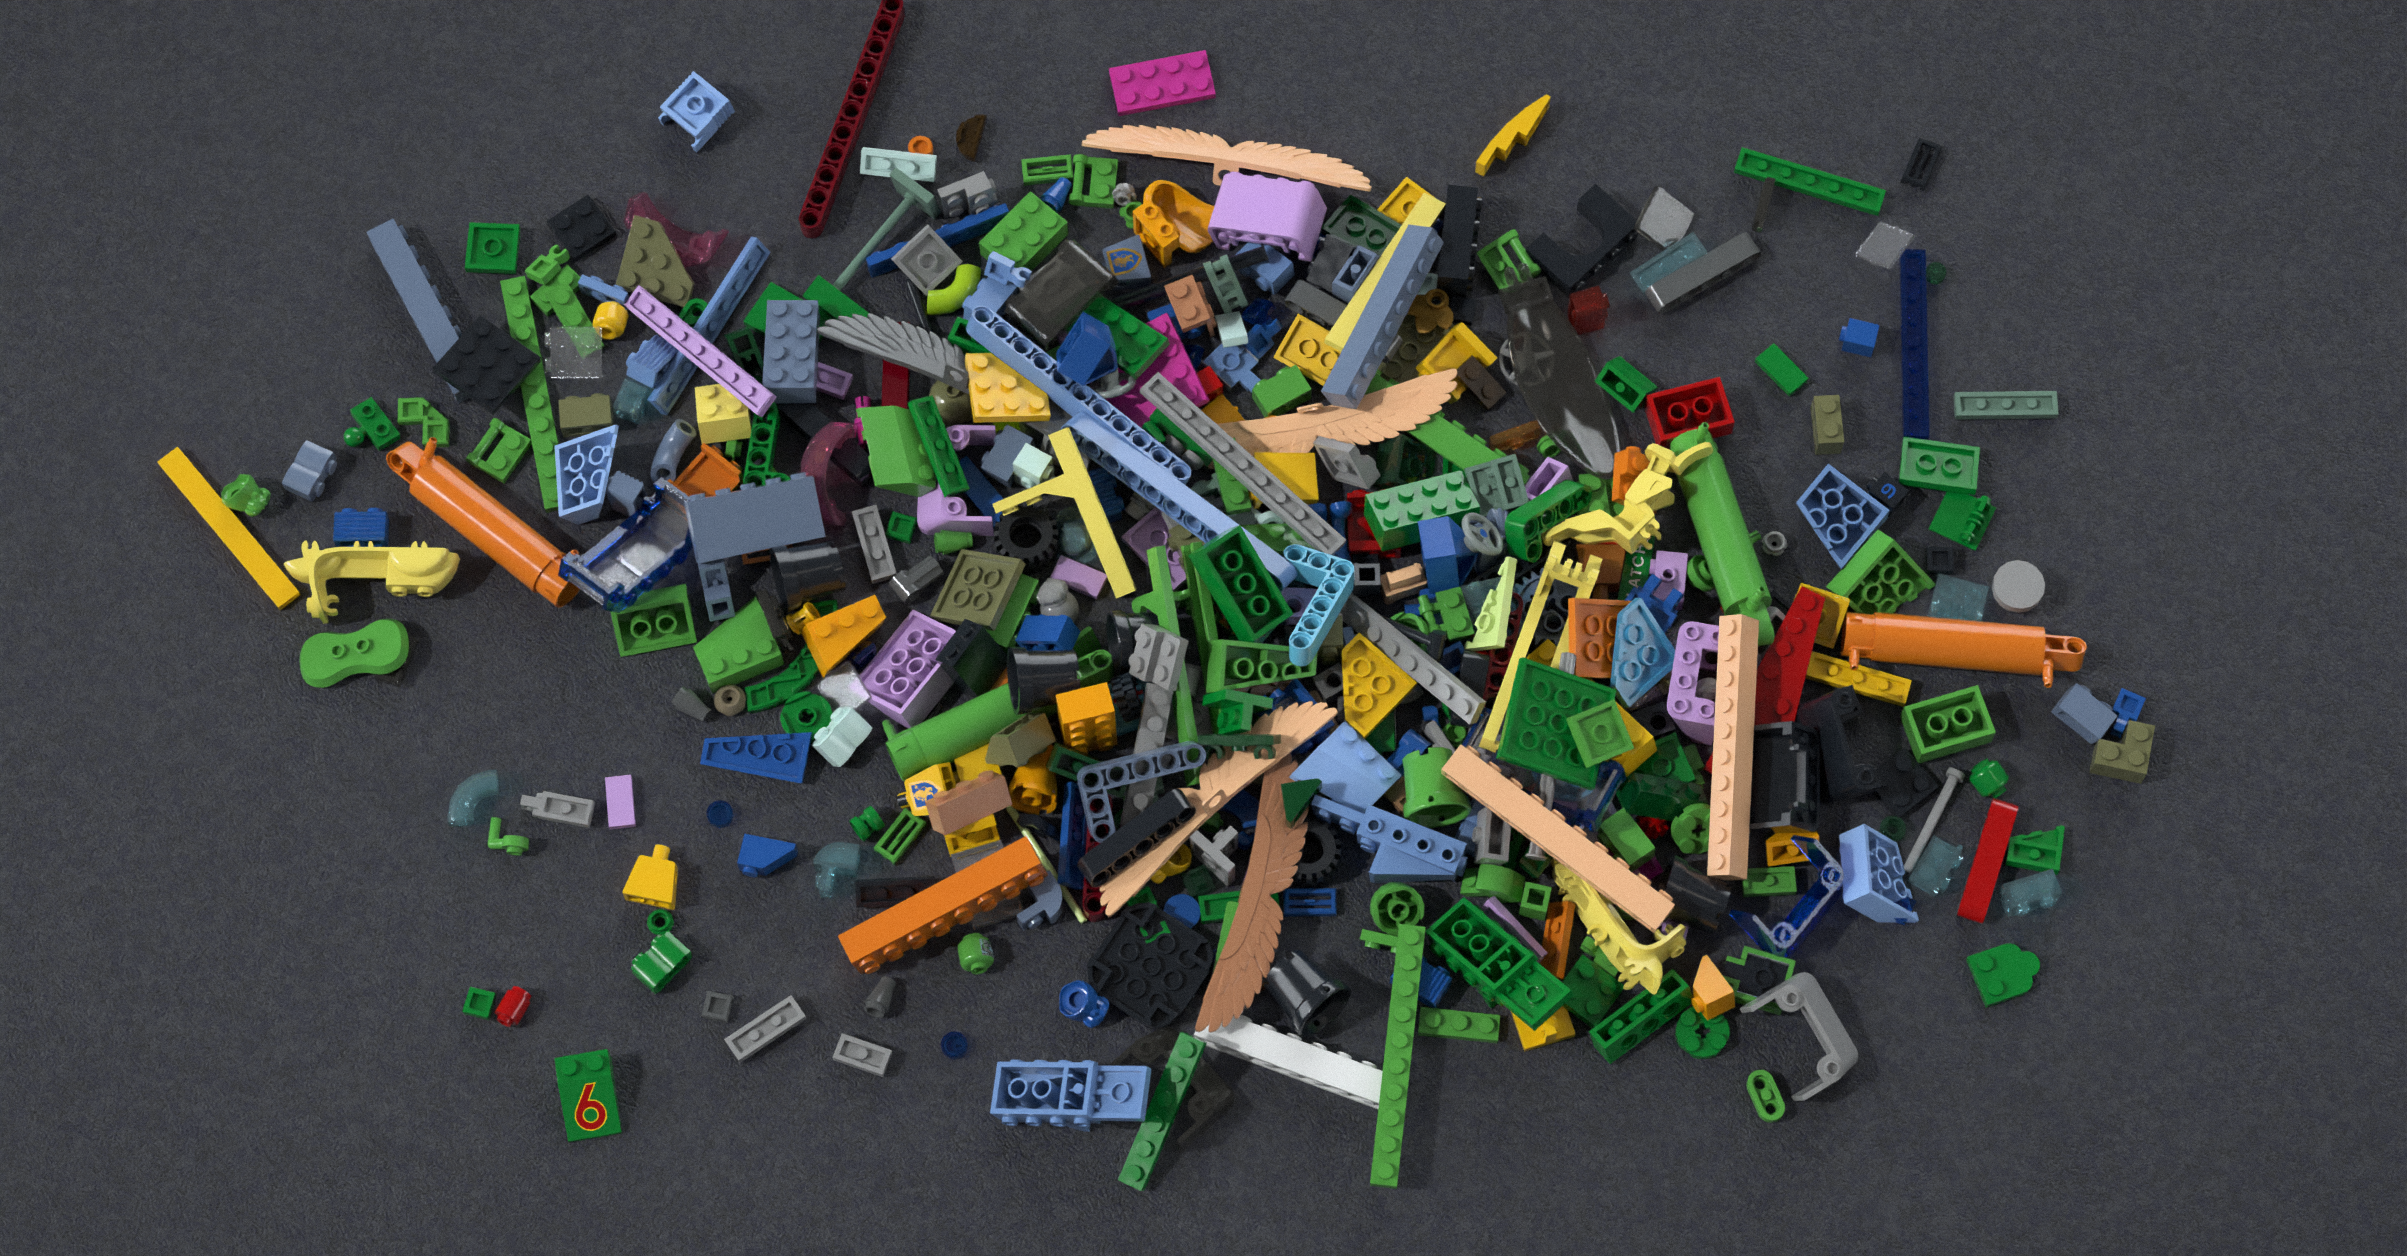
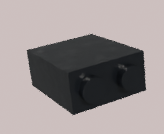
(973, 659)

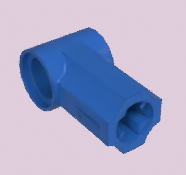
(1409, 742)

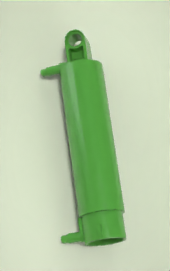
(1723, 534)
(974, 722)

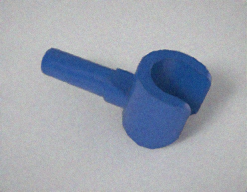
(1430, 713)
(1245, 841)

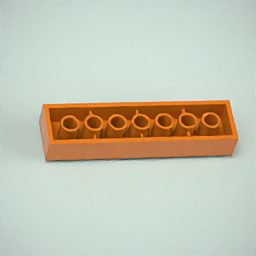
(943, 906)

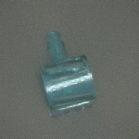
(631, 400)

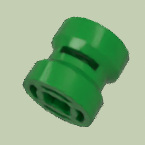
(871, 820)

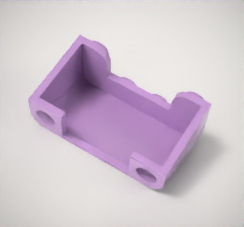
(1693, 714)

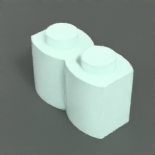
(841, 736)

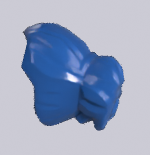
(1081, 1003)

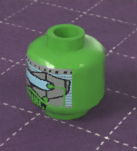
(975, 953)

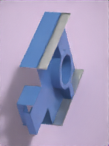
(1233, 365)

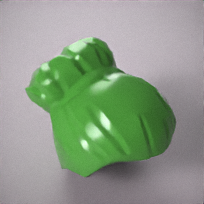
(245, 495)

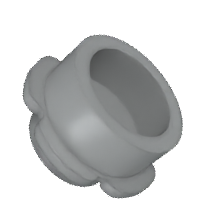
(1124, 194)
(1775, 537)

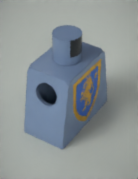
(1127, 263)

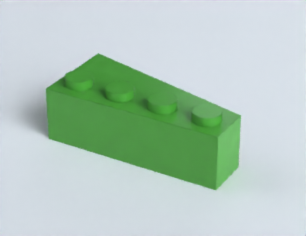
(1250, 664)

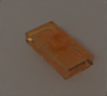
(1515, 437)

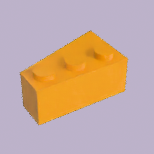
(841, 632)

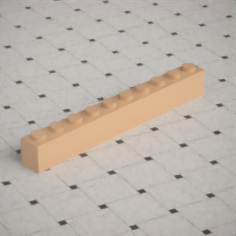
(1733, 747)
(1557, 838)

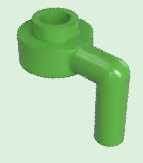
(513, 844)

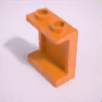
(709, 473)

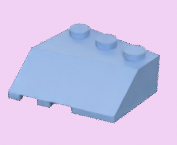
(583, 474)
(1348, 769)

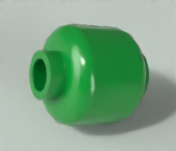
(1989, 778)

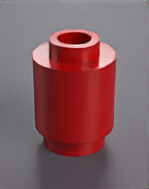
(513, 1006)

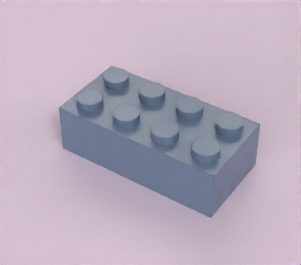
(791, 350)

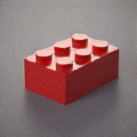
(1686, 408)

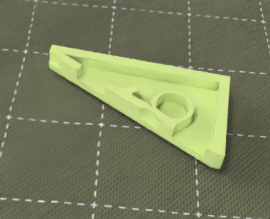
(1495, 612)

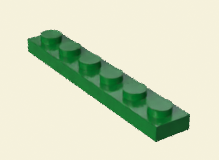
(1810, 181)
(1162, 1111)

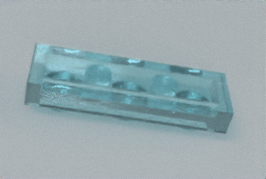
(1668, 261)

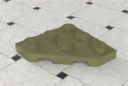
(654, 264)

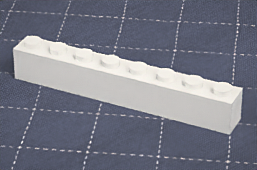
(1297, 1059)

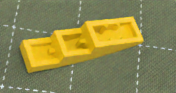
(1517, 130)

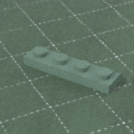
(2006, 405)

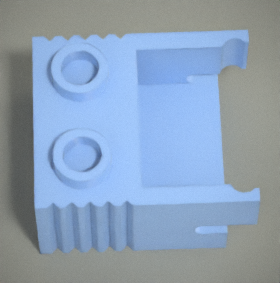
(697, 109)

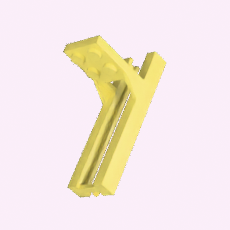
(1078, 485)

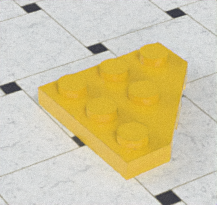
(1002, 393)
(1370, 685)

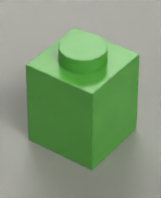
(1535, 901)

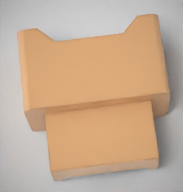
(1402, 583)

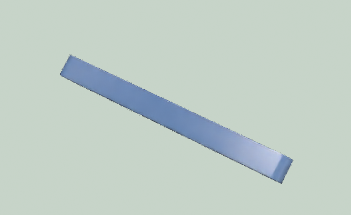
(1041, 370)
(1166, 491)

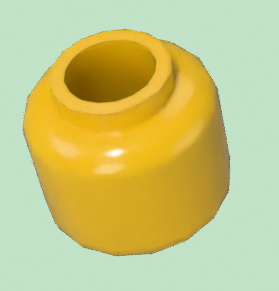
(611, 318)

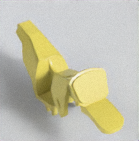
(1637, 519)

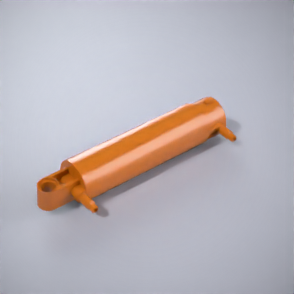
(483, 520)
(1959, 644)

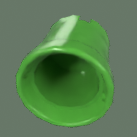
(1431, 793)

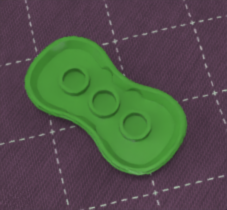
(373, 650)

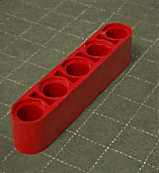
(1987, 860)

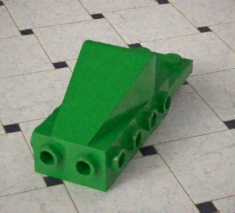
(1496, 964)

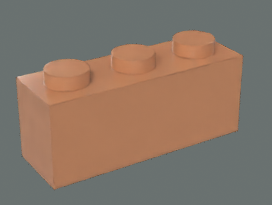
(968, 802)

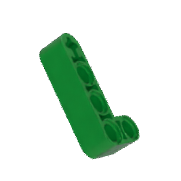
(764, 449)
(1528, 521)

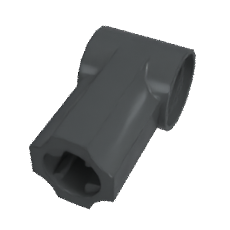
(911, 583)

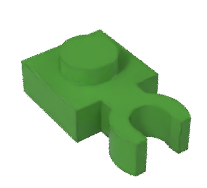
(546, 267)

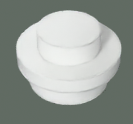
(1706, 688)

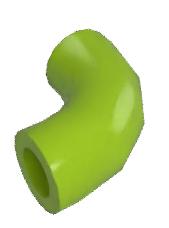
(953, 296)

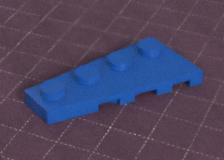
(763, 755)

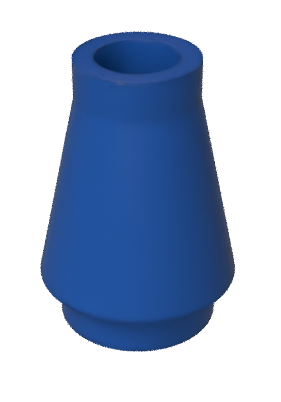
(1057, 194)

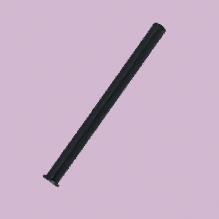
(1157, 289)

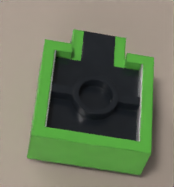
(1755, 975)

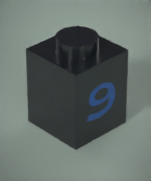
(1887, 492)

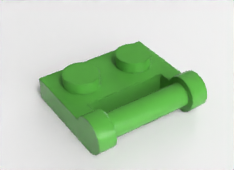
(1102, 181)
(1496, 258)
(505, 455)

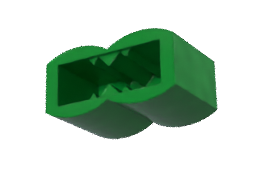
(661, 962)

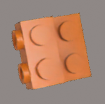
(1627, 467)

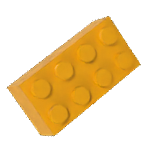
(1087, 718)

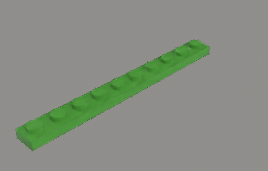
(534, 389)
(1397, 1056)

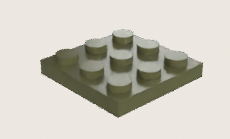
(978, 589)

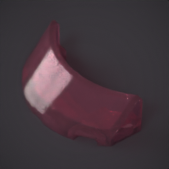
(690, 246)
(815, 464)

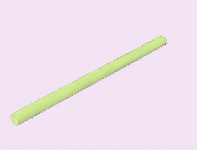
(1048, 866)

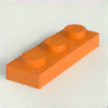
(1557, 937)

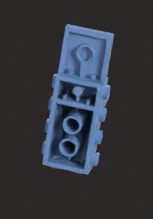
(1403, 847)
(1069, 1093)

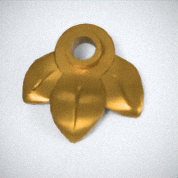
(1431, 315)

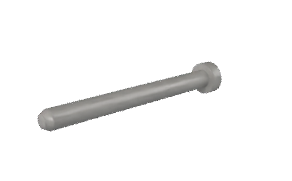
(1954, 776)

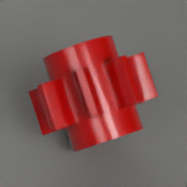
(1652, 826)

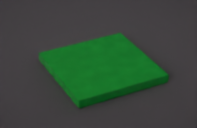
(1536, 722)

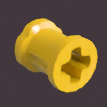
(808, 611)

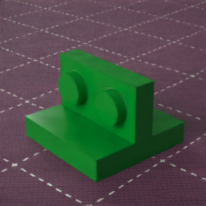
(1236, 709)

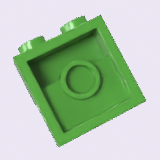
(1601, 495)

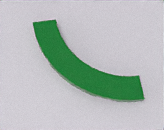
(792, 680)

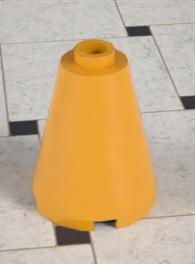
(1034, 786)

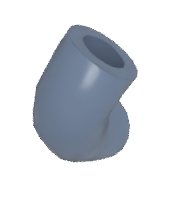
(671, 450)

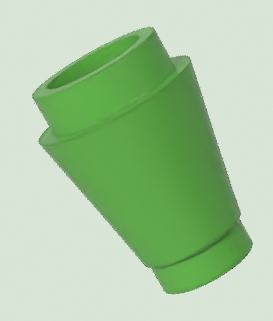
(952, 541)

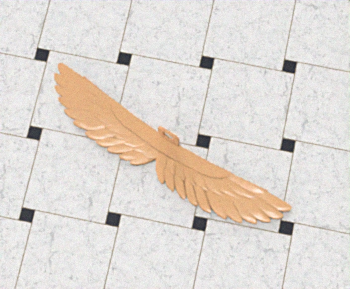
(1249, 155)
(1375, 418)
(1219, 783)

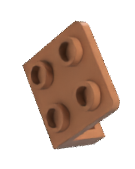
(1190, 305)

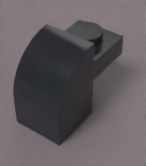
(1366, 575)

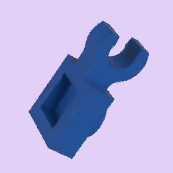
(1260, 337)
(2127, 708)

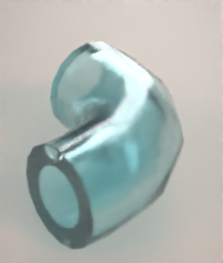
(469, 794)

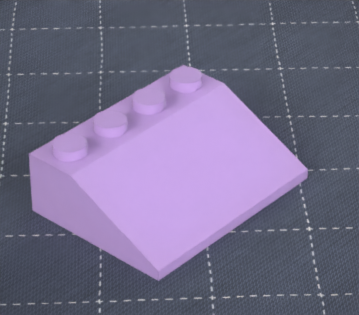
(904, 673)

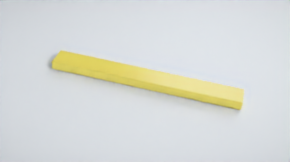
(1423, 214)

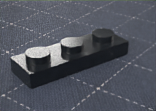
(889, 890)

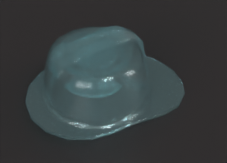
(1073, 536)

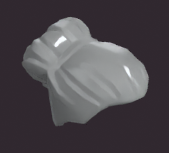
(1056, 599)

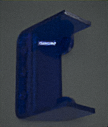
(1788, 935)

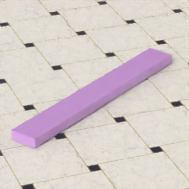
(700, 351)

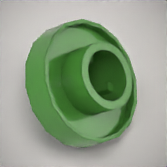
(1699, 573)

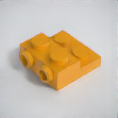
(1155, 232)

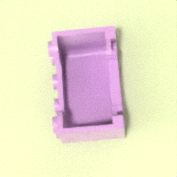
(1267, 213)

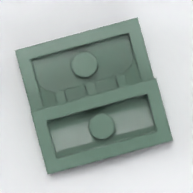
(1497, 484)

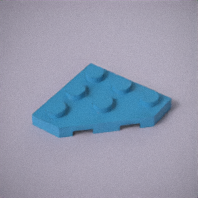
(1640, 653)

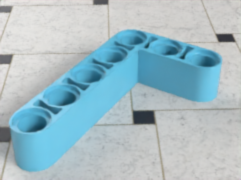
(1335, 584)

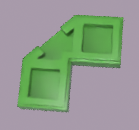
(419, 411)

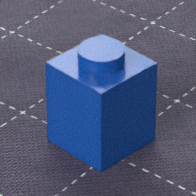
(1859, 337)

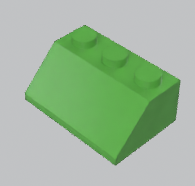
(655, 621)

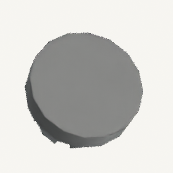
(2018, 586)

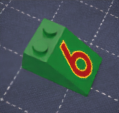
(588, 1095)

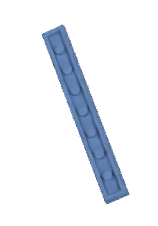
(711, 322)

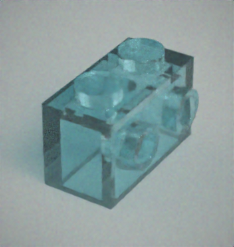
(2030, 893)

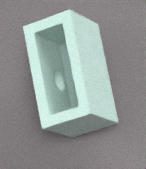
(1032, 467)

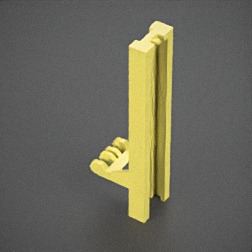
(1551, 571)

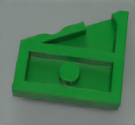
(2036, 851)

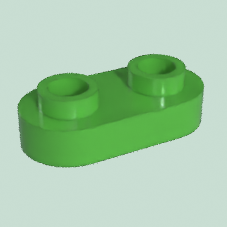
(1765, 1097)

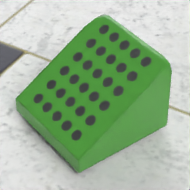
(1086, 643)

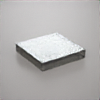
(1663, 219)

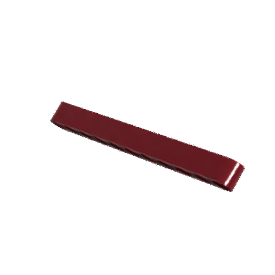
(851, 125)

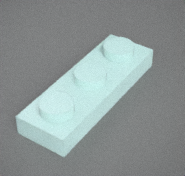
(882, 163)

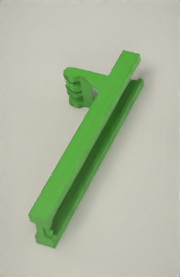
(1164, 604)

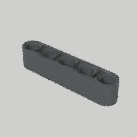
(1703, 273)
(1324, 310)

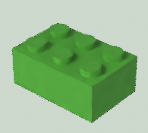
(1026, 233)
(1947, 724)

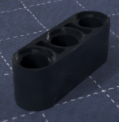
(1473, 674)

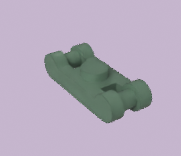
(1226, 284)

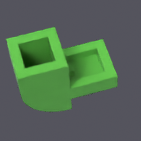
(1493, 881)

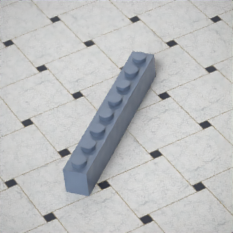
(415, 290)
(1382, 316)

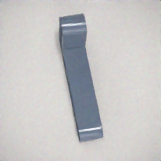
(1128, 776)

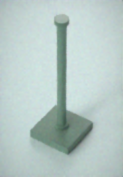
(913, 195)

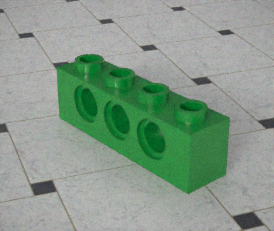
(1640, 1017)

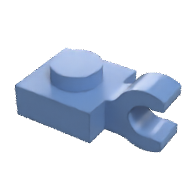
(1003, 270)

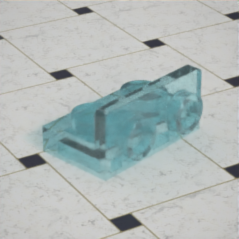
(1934, 866)

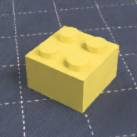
(721, 415)

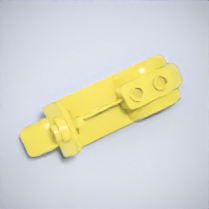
(405, 568)
(1634, 960)

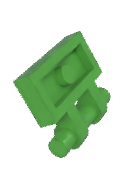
(1453, 614)

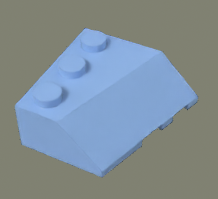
(1873, 875)

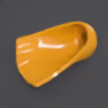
(1184, 211)

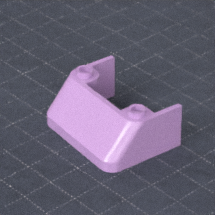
(950, 513)

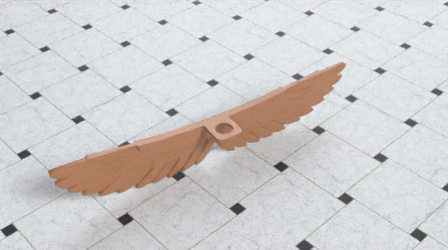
(1257, 917)

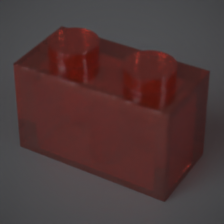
(1588, 310)

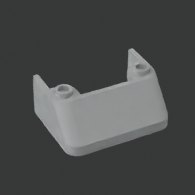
(1805, 994)

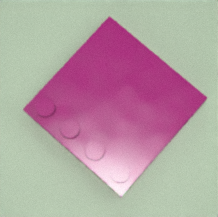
(1171, 364)

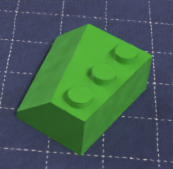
(896, 451)
(1879, 577)
(738, 648)

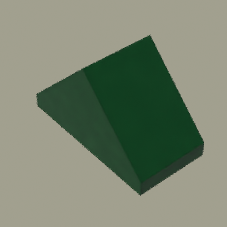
(1298, 797)

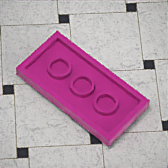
(1162, 83)

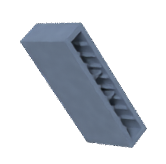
(754, 517)

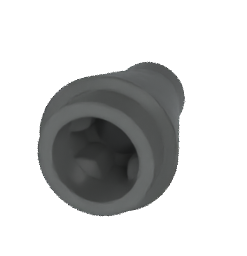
(690, 704)
(880, 998)

